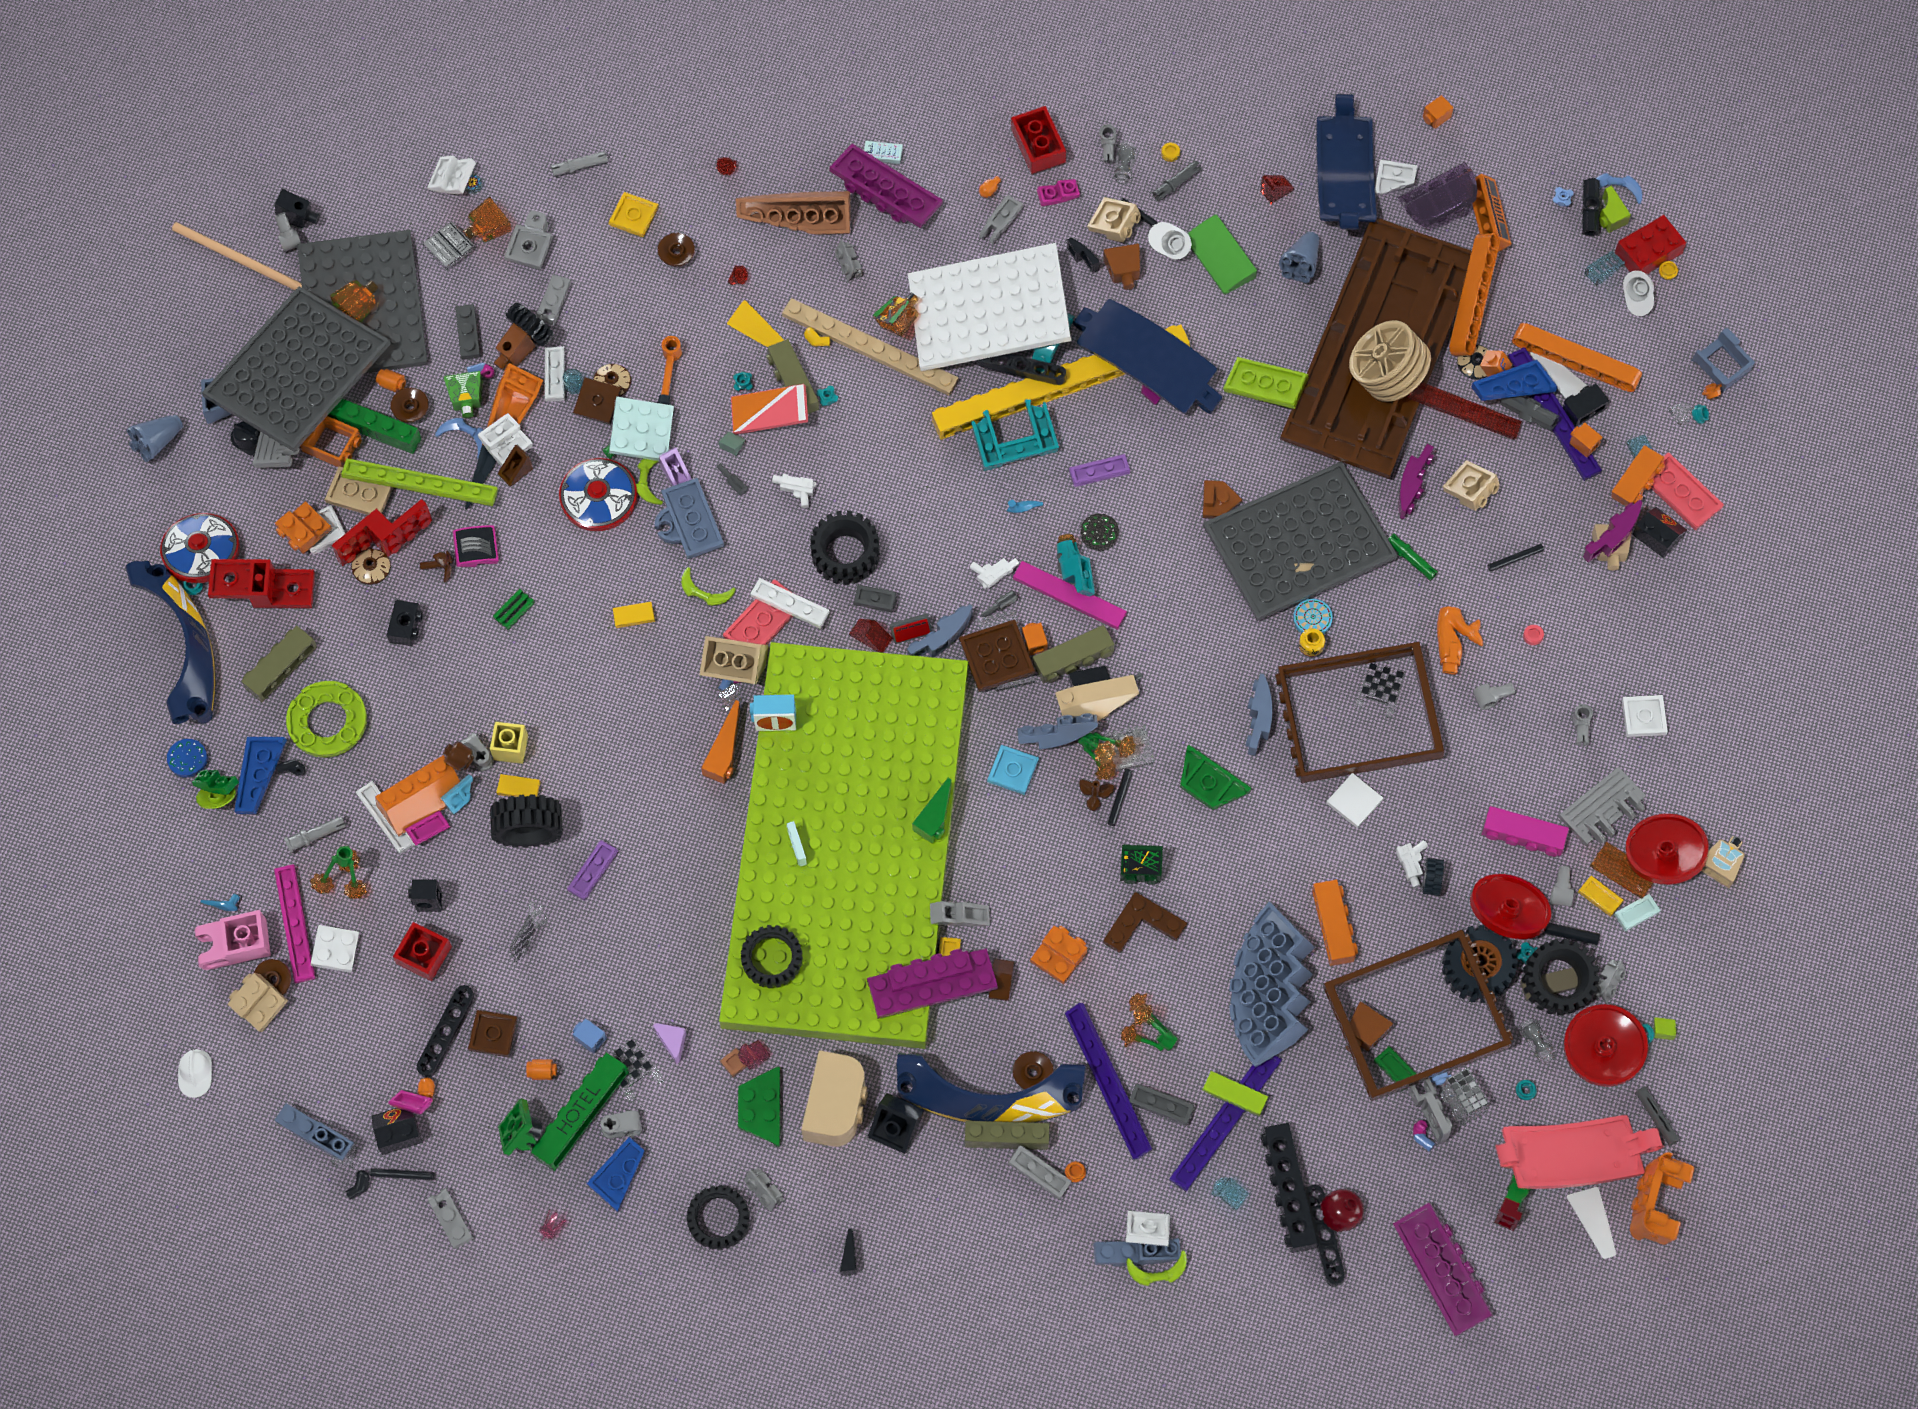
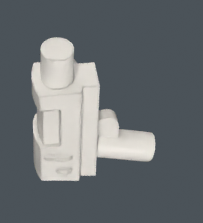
(800, 487)
(991, 575)
(1409, 860)

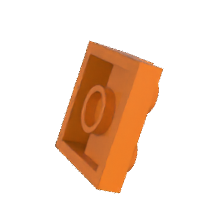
(302, 527)
(1059, 954)

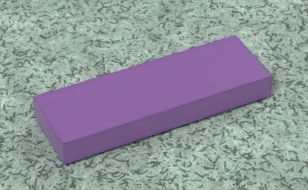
(1099, 470)
(592, 870)

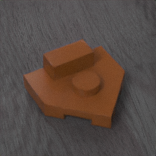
(1218, 499)

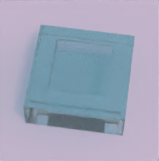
(1637, 444)

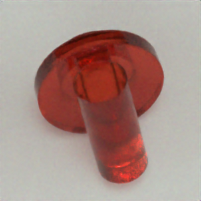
(726, 165)
(738, 276)

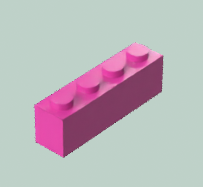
(1525, 831)

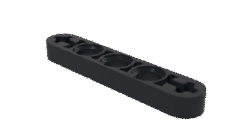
(1028, 372)
(445, 1041)
(1323, 1246)

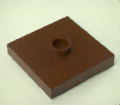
(597, 400)
(492, 1033)

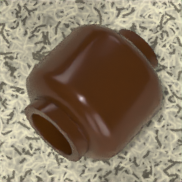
(458, 756)

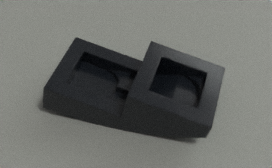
(1081, 252)

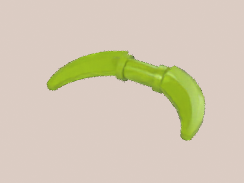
(642, 486)
(711, 599)
(1168, 1275)

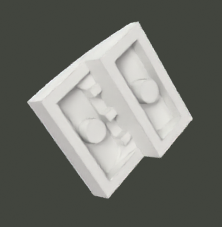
(451, 175)
(502, 437)

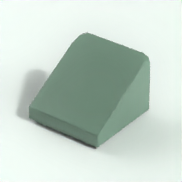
(731, 443)

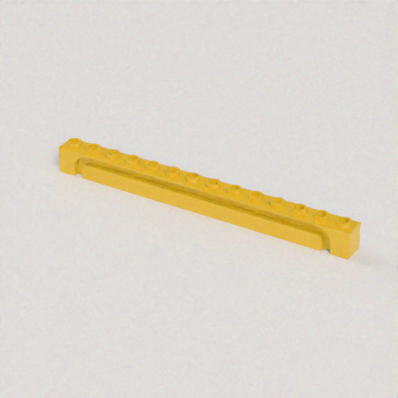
(1011, 398)

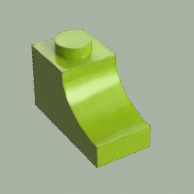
(1615, 212)

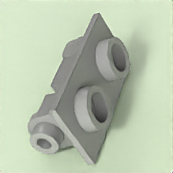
(845, 253)
(1614, 973)
(768, 1197)

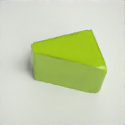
(1664, 1028)

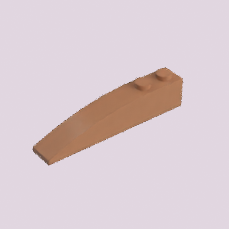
(802, 211)

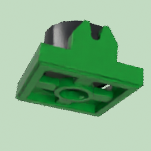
(521, 1128)

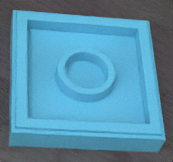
(1013, 769)

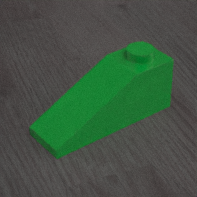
(932, 818)

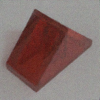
(1275, 187)
(871, 634)

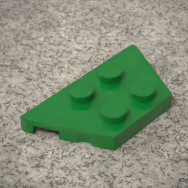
(1209, 781)
(761, 1106)

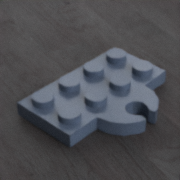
(688, 519)

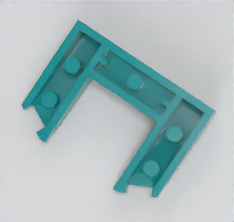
(1040, 443)

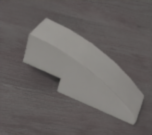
(959, 914)

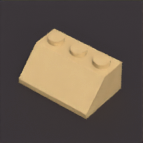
(733, 659)

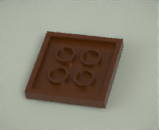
(996, 655)

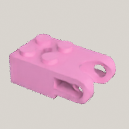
(234, 940)

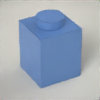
(589, 1035)

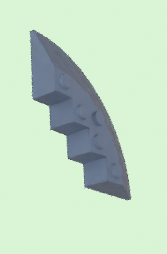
(1268, 985)

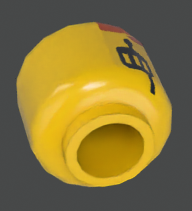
(1311, 642)

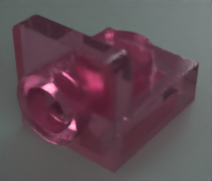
(753, 1054)

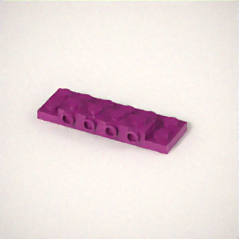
(884, 187)
(931, 981)
(1443, 1269)

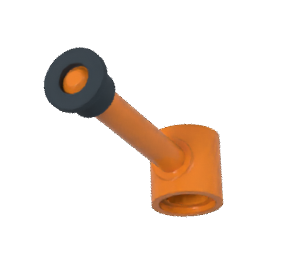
(670, 356)

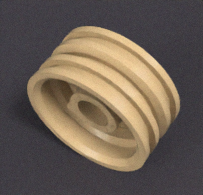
(1390, 361)

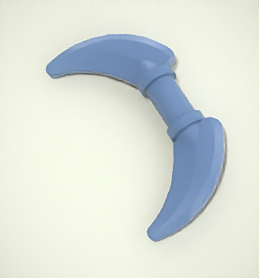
(1627, 182)
(459, 424)

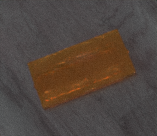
(1614, 865)

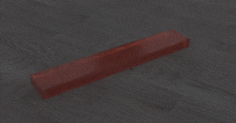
(1466, 410)

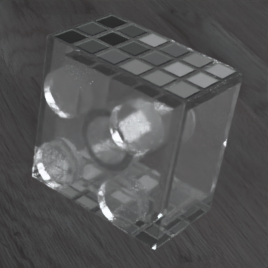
(1464, 1097)

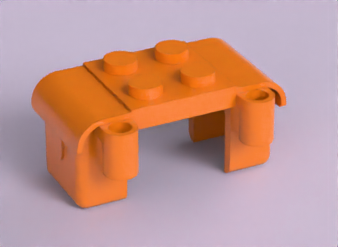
(1645, 1220)

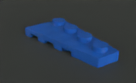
(1515, 382)
(258, 766)

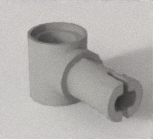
(1108, 143)
(288, 236)
(1488, 696)
(1582, 724)
(1562, 893)

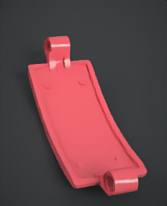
(1576, 1152)

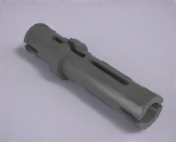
(1171, 184)
(1662, 1124)

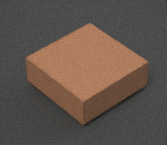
(732, 1063)

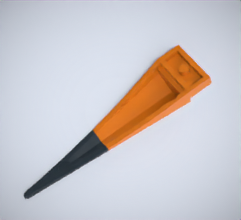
(513, 396)

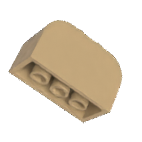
(835, 1100)

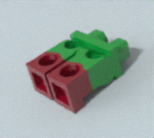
(1508, 1214)

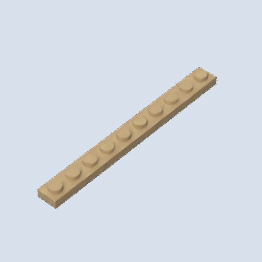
(869, 346)

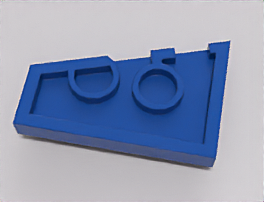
(616, 1173)

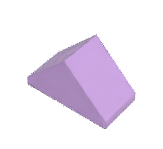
(674, 467)
(672, 1038)

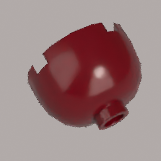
(1342, 1210)

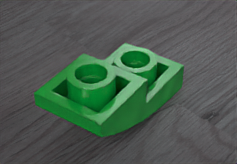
(212, 782)

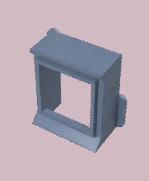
(1729, 343)

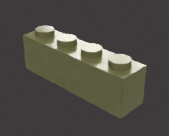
(789, 371)
(1073, 654)
(279, 663)
(1006, 1135)

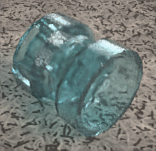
(573, 381)

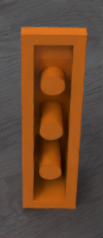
(720, 758)

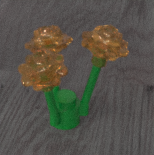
(1105, 752)
(347, 861)
(1144, 1014)

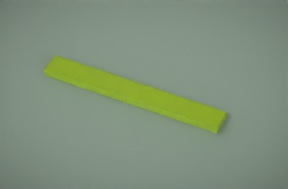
(419, 482)

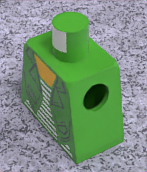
(465, 391)

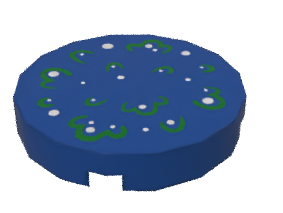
(187, 758)

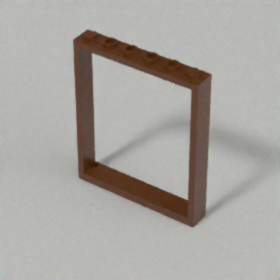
(1348, 660)
(1481, 979)

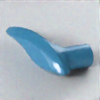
(1022, 506)
(224, 905)

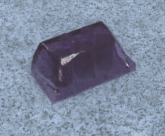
(1441, 196)

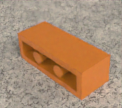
(1638, 476)

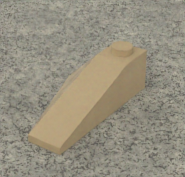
(1097, 697)

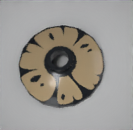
(1469, 366)

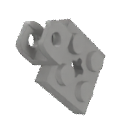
(533, 233)
(1432, 1111)

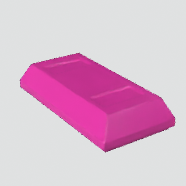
(427, 828)
(410, 1102)

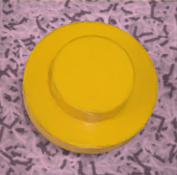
(1668, 270)

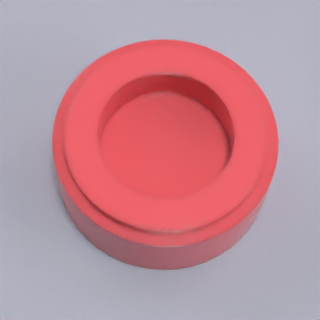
(1533, 634)

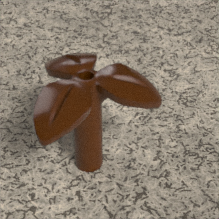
(441, 560)
(1095, 790)

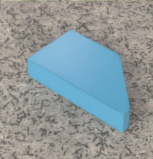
(458, 795)

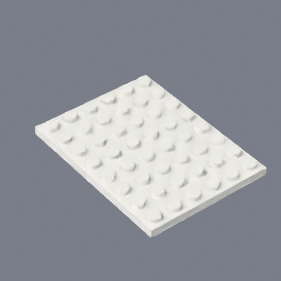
(989, 307)

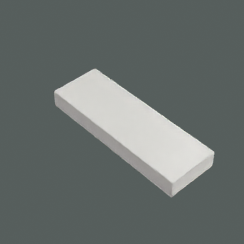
(554, 373)

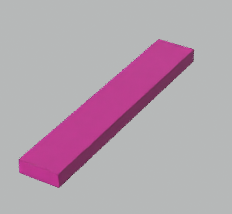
(1067, 594)
(294, 923)

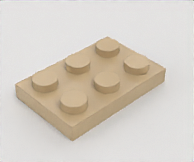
(357, 495)

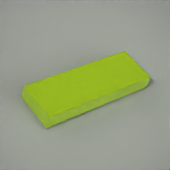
(1235, 1093)

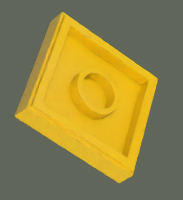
(633, 214)

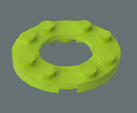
(317, 694)

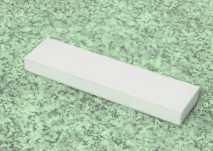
(790, 603)
(367, 796)

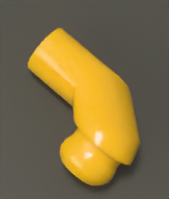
(814, 339)

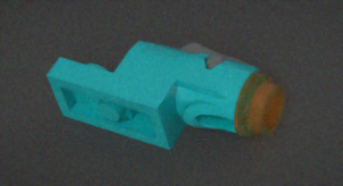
(1074, 566)

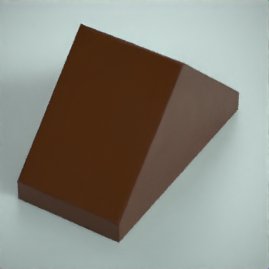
(515, 466)
(1003, 974)

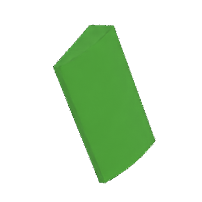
(1221, 255)

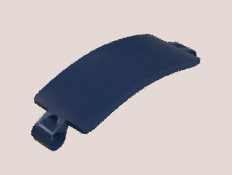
(1345, 166)
(1148, 355)

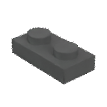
(874, 598)

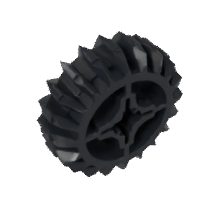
(530, 323)

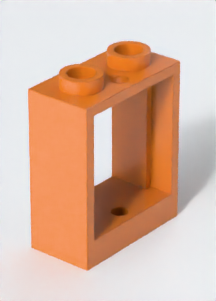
(337, 426)

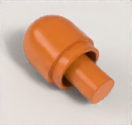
(989, 187)
(426, 1087)

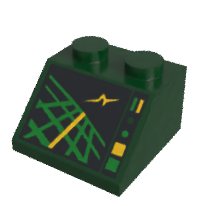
(1141, 864)

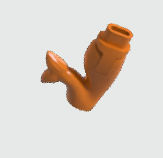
(1448, 642)

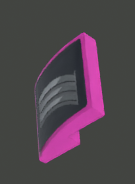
(475, 546)

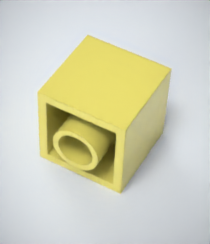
(509, 742)

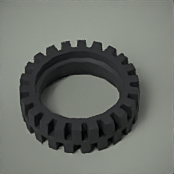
(766, 933)
(712, 1193)

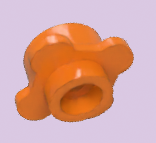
(1712, 390)

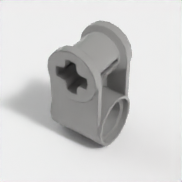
(479, 752)
(623, 1124)

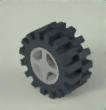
(1433, 876)

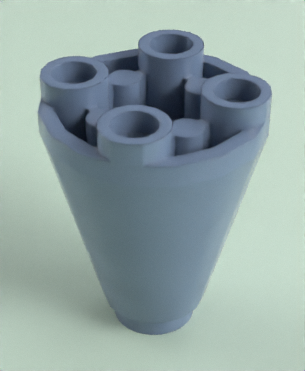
(1301, 258)
(153, 435)

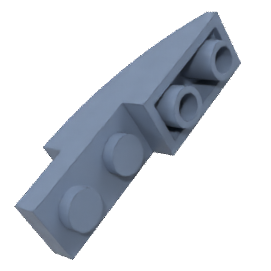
(948, 631)
(1261, 711)
(1067, 730)
(314, 1132)
(1140, 1254)

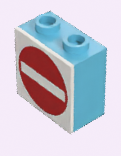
(773, 712)

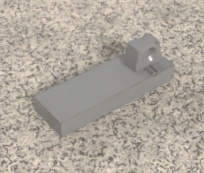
(1039, 1172)

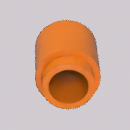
(390, 380)
(541, 1069)

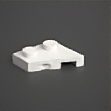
(1394, 176)

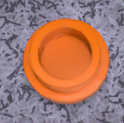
(1075, 1172)

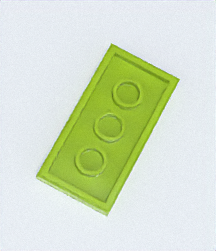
(1266, 382)

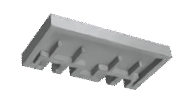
(271, 453)
(1601, 807)

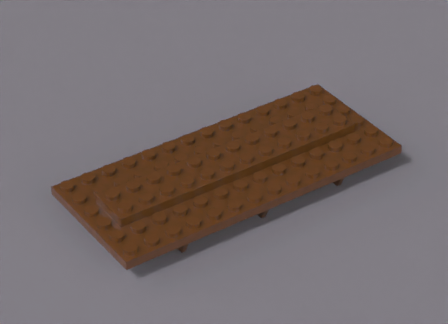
(1391, 279)

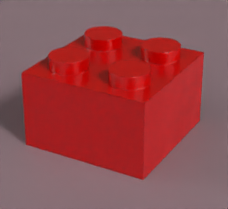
(422, 951)

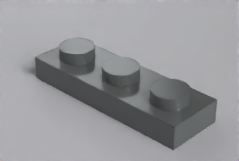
(467, 331)
(1161, 1104)

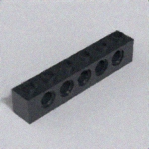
(1282, 1135)

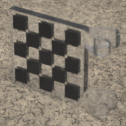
(1382, 685)
(526, 932)
(638, 1064)

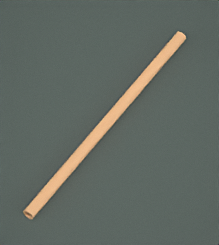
(236, 256)

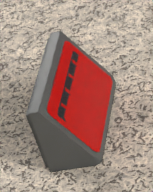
(910, 628)

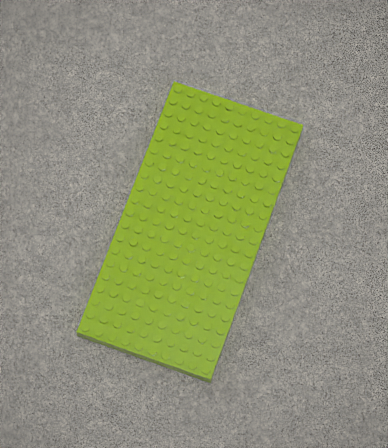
(853, 777)

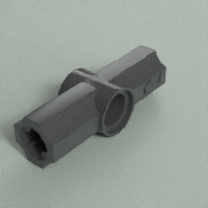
(1531, 411)

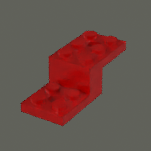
(383, 533)
(261, 583)

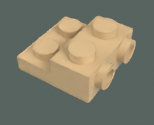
(1115, 219)
(1472, 485)
(257, 1001)

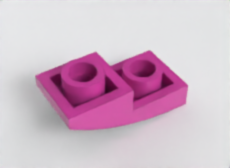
(1059, 193)

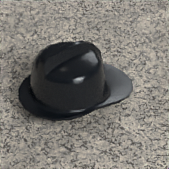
(245, 437)

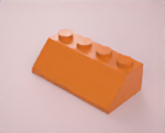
(417, 795)

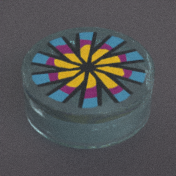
(474, 184)

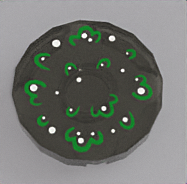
(1099, 532)

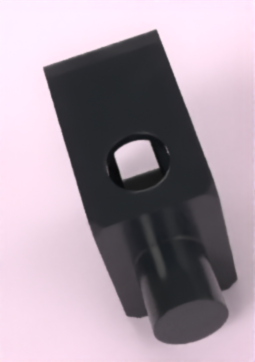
(296, 209)

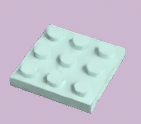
(640, 428)

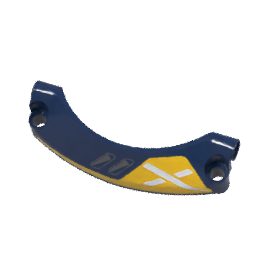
(198, 677)
(1030, 1105)

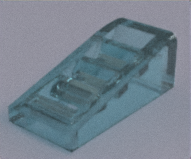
(1597, 278)

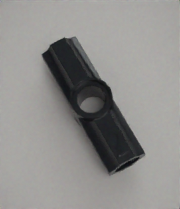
(1590, 217)

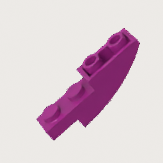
(1412, 481)
(1616, 534)

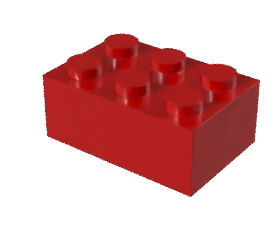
(1038, 139)
(1650, 246)

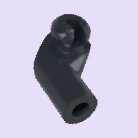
(292, 766)
(361, 1184)

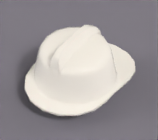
(1169, 240)
(1638, 293)
(195, 1073)

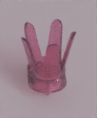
(547, 1230)

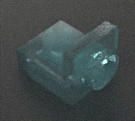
(1229, 1192)

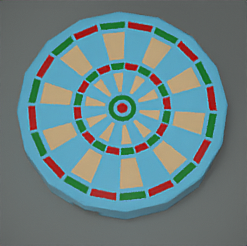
(1312, 614)

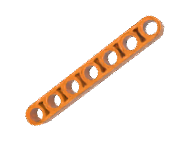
(1474, 294)
(1577, 357)

